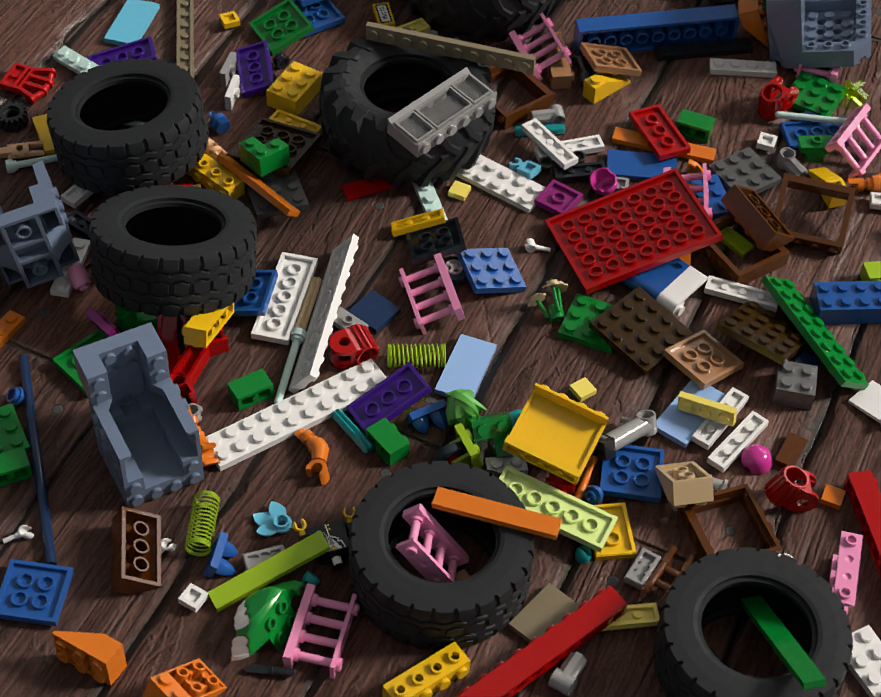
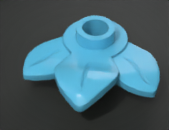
(270, 521)

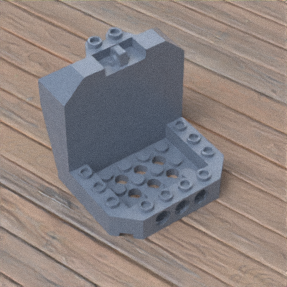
(796, 30)

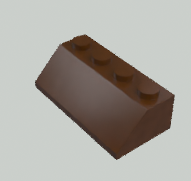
(756, 218)
(135, 551)

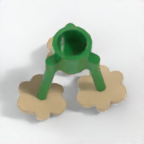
(555, 311)

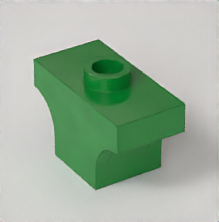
(813, 147)

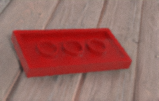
(659, 132)

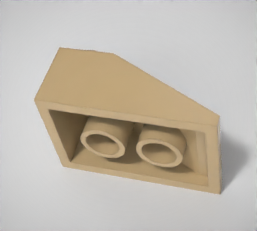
(685, 483)

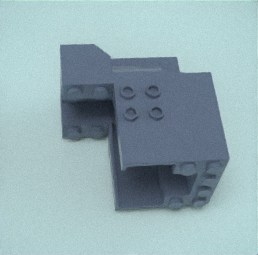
(36, 236)
(139, 415)

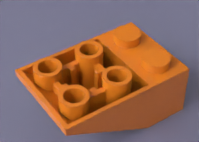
(754, 19)
(92, 654)
(187, 680)

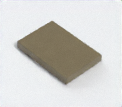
(542, 612)

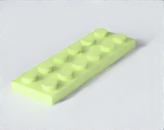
(579, 519)

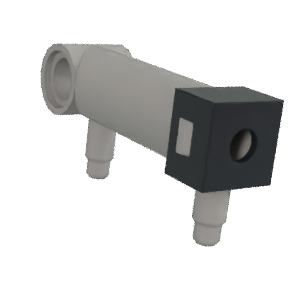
(631, 430)

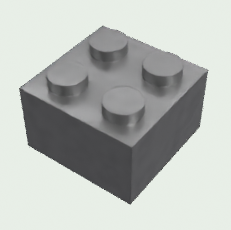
(795, 385)

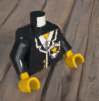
(337, 537)

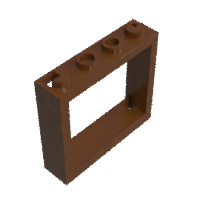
(543, 96)
(823, 188)
(777, 259)
(722, 498)

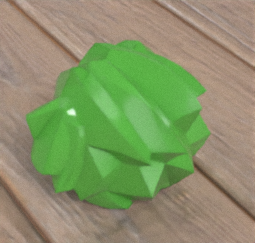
(462, 405)

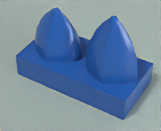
(435, 411)
(215, 563)

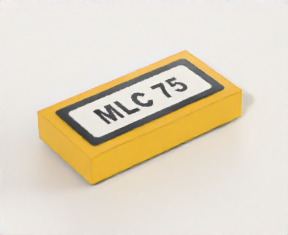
(383, 14)

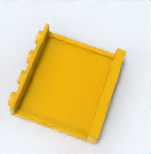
(556, 433)

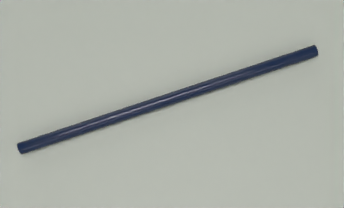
(40, 483)

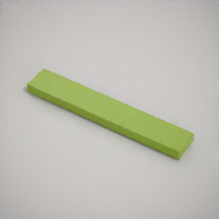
(269, 571)

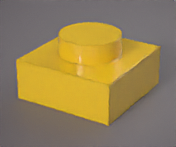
(229, 20)

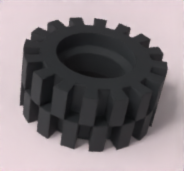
(14, 123)

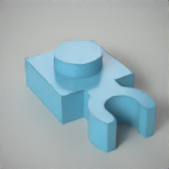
(527, 169)

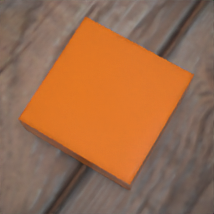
(832, 496)

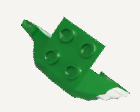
(264, 617)

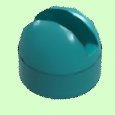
(581, 555)
(310, 578)

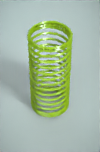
(402, 352)
(201, 539)

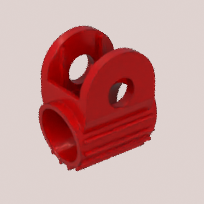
(769, 105)
(353, 342)
(785, 493)

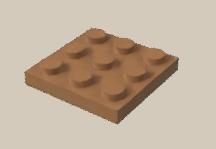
(610, 59)
(703, 359)

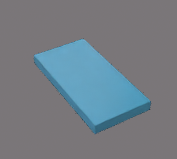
(131, 22)

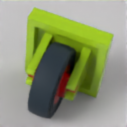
(461, 449)

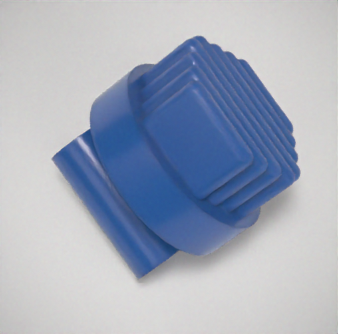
(219, 122)

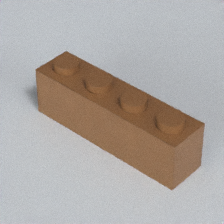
(560, 72)

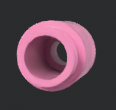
(79, 277)

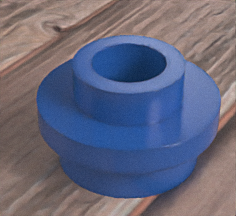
(15, 395)
(593, 494)

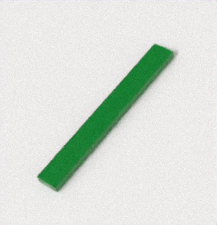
(783, 643)

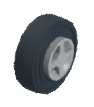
(455, 270)

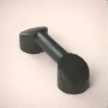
(578, 60)
(547, 163)

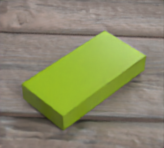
(736, 242)

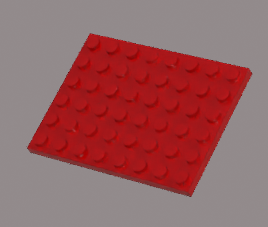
(632, 230)

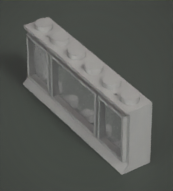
(441, 112)

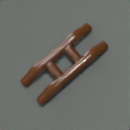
(663, 567)

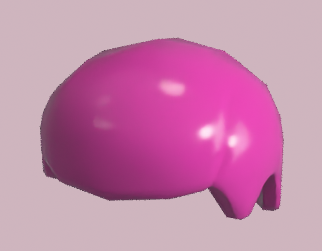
(603, 181)
(757, 459)

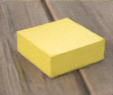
(459, 190)
(582, 389)

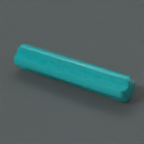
(553, 128)
(351, 429)

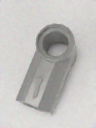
(552, 115)
(788, 162)
(566, 677)

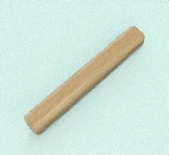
(308, 303)

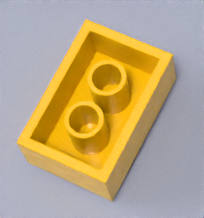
(294, 88)

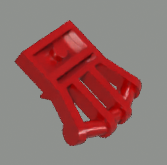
(18, 80)

